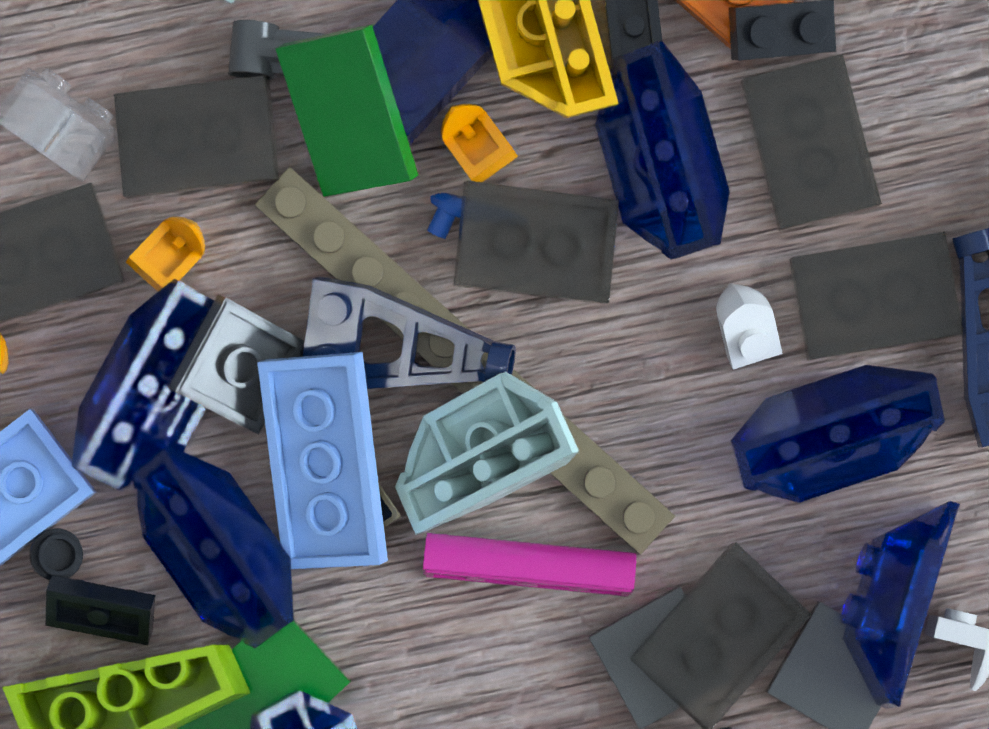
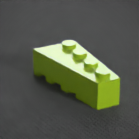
(132, 695)

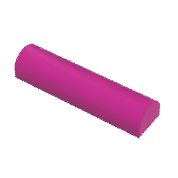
(529, 564)

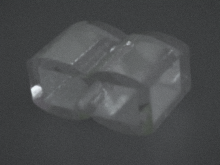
(56, 123)

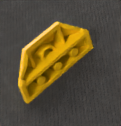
(550, 53)

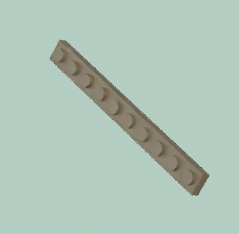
(354, 258)

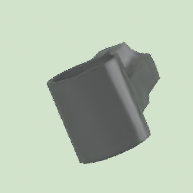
(254, 48)

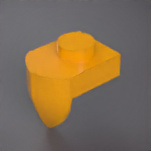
(475, 141)
(168, 252)

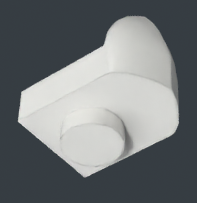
(747, 326)
(961, 629)

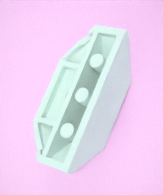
(481, 450)

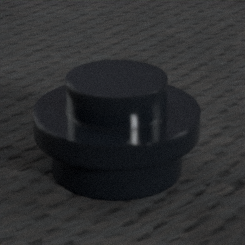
(56, 554)

